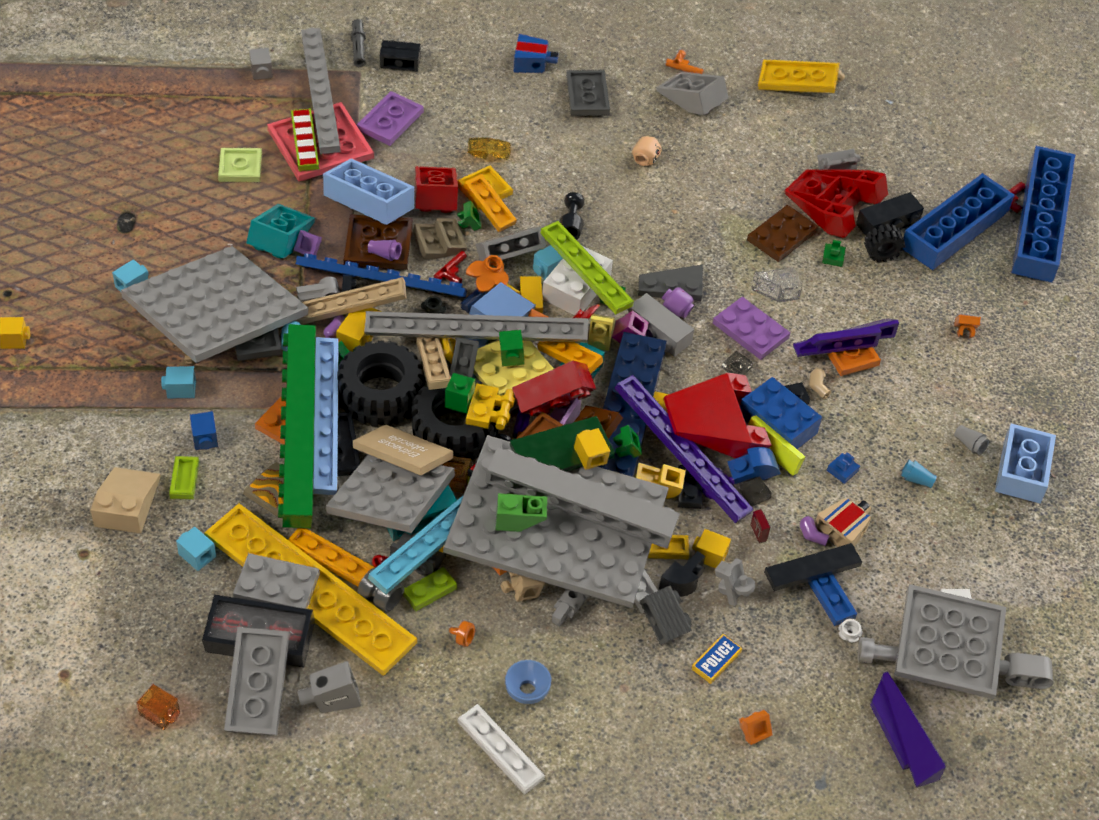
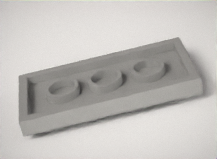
(257, 681)

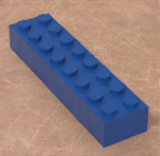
(1043, 214)

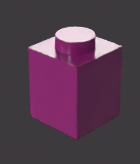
(629, 323)

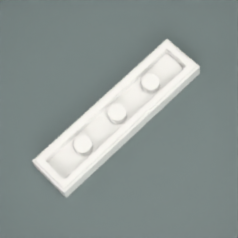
(501, 749)

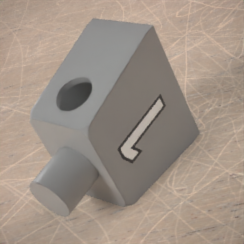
(332, 689)

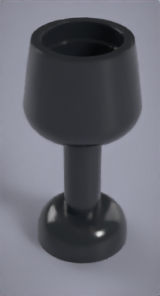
(572, 221)

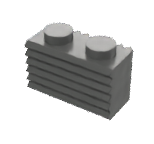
(666, 615)

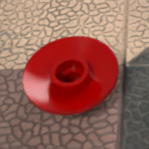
(587, 313)

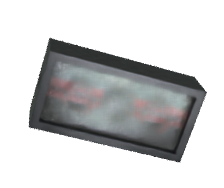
(231, 612)

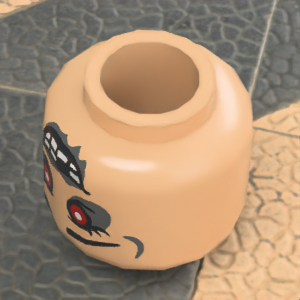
(646, 151)

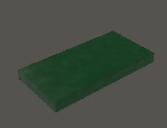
(557, 444)

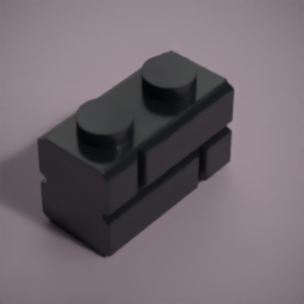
(400, 55)

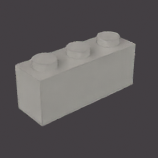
(512, 244)
(663, 324)

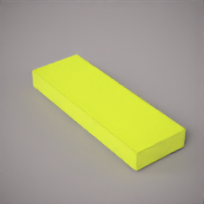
(785, 453)

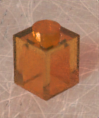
(158, 707)

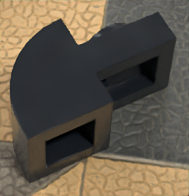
(684, 578)

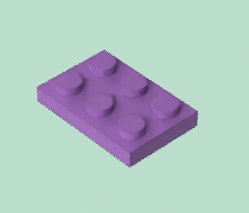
(390, 118)
(751, 328)

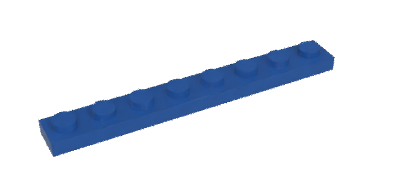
(373, 273)

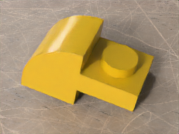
(666, 476)

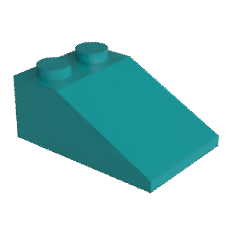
(278, 230)

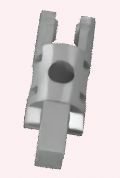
(567, 606)

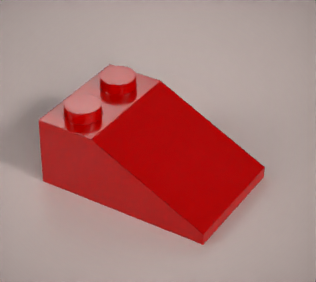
(436, 189)

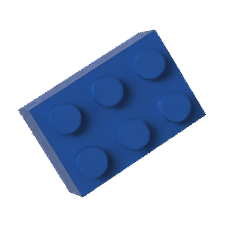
(782, 412)

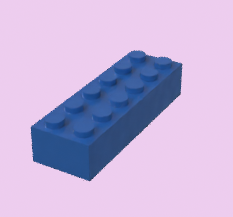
(957, 221)

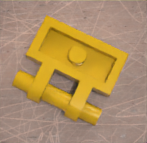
(482, 406)

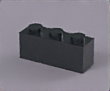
(897, 211)

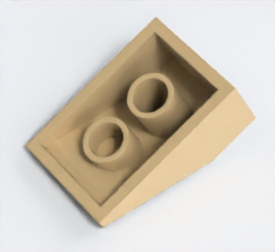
(124, 500)

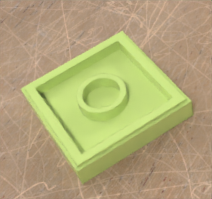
(240, 165)

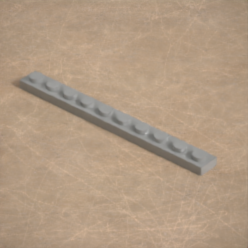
(320, 91)
(475, 326)

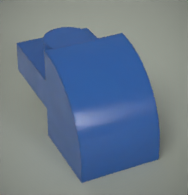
(757, 463)

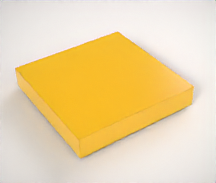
(494, 179)

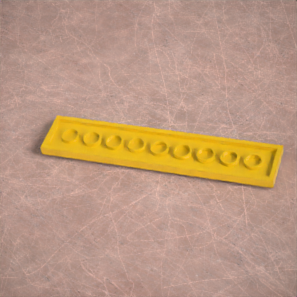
(334, 604)

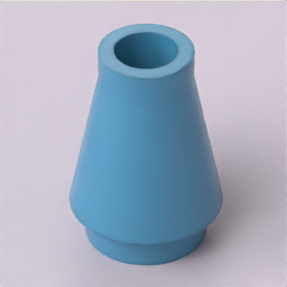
(916, 473)

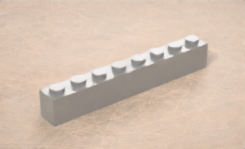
(582, 497)

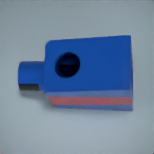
(532, 55)

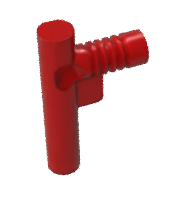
(1015, 190)
(450, 270)

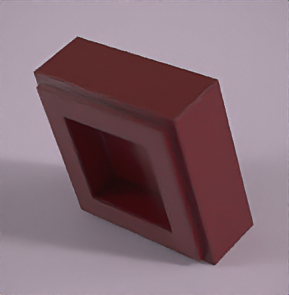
(760, 526)

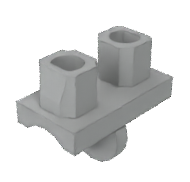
(734, 580)

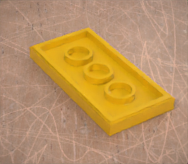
(798, 76)

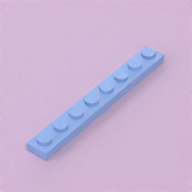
(325, 416)

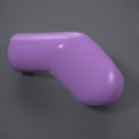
(330, 330)
(811, 533)

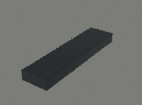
(812, 567)

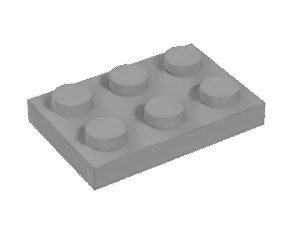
(276, 582)

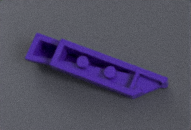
(848, 339)
(906, 734)

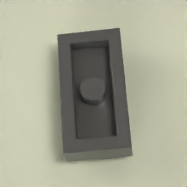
(464, 357)

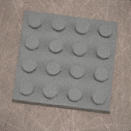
(389, 494)
(950, 641)

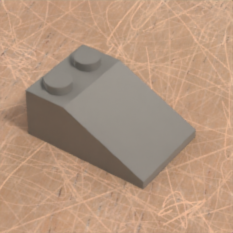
(695, 91)

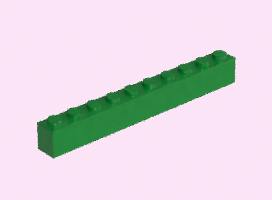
(298, 427)

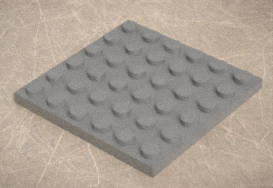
(214, 303)

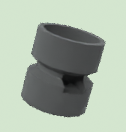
(373, 593)

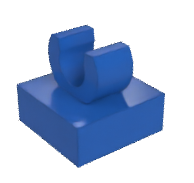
(843, 467)

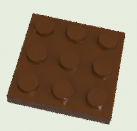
(364, 229)

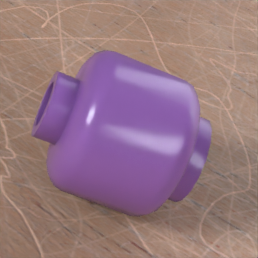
(678, 302)

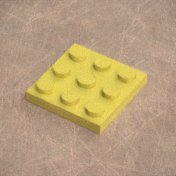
(490, 371)

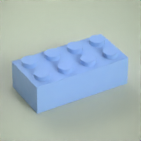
(368, 191)

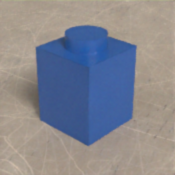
(203, 430)

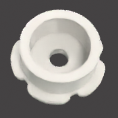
(850, 625)

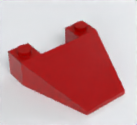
(832, 195)
(712, 415)

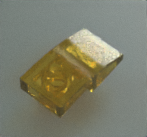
(482, 147)

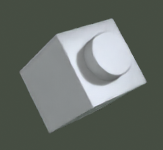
(260, 63)

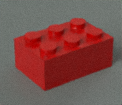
(554, 388)

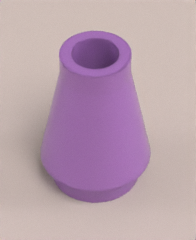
(385, 248)

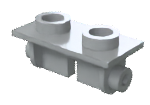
(839, 160)

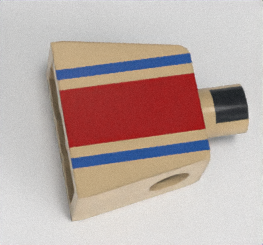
(844, 522)

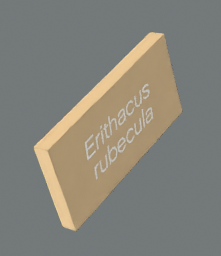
(403, 449)

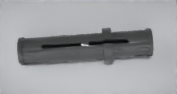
(358, 37)

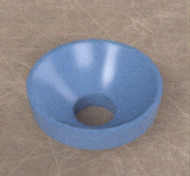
(528, 672)

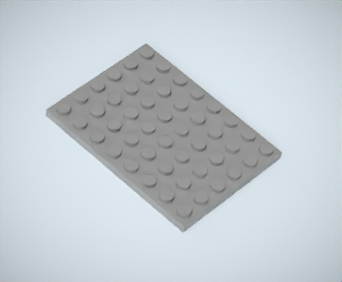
(563, 547)

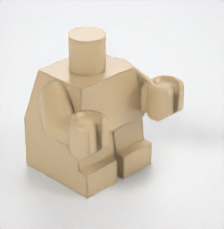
(525, 587)

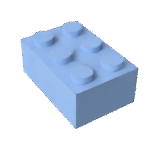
(1025, 463)

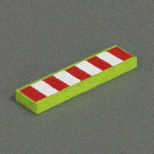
(304, 140)

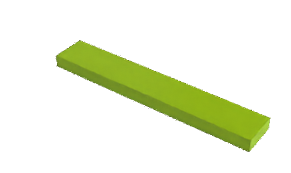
(587, 267)

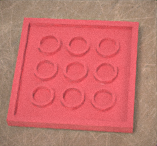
(351, 141)

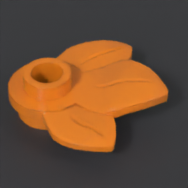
(487, 276)

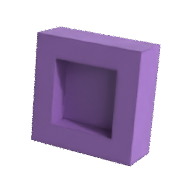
(307, 243)

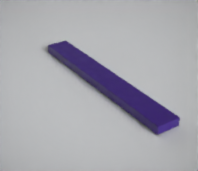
(684, 450)

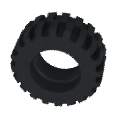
(377, 361)
(463, 440)

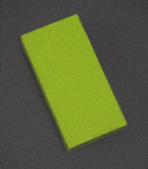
(184, 477)

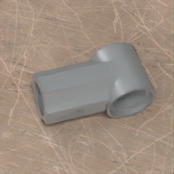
(326, 287)

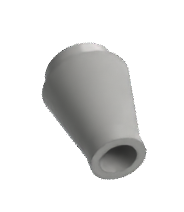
(973, 440)

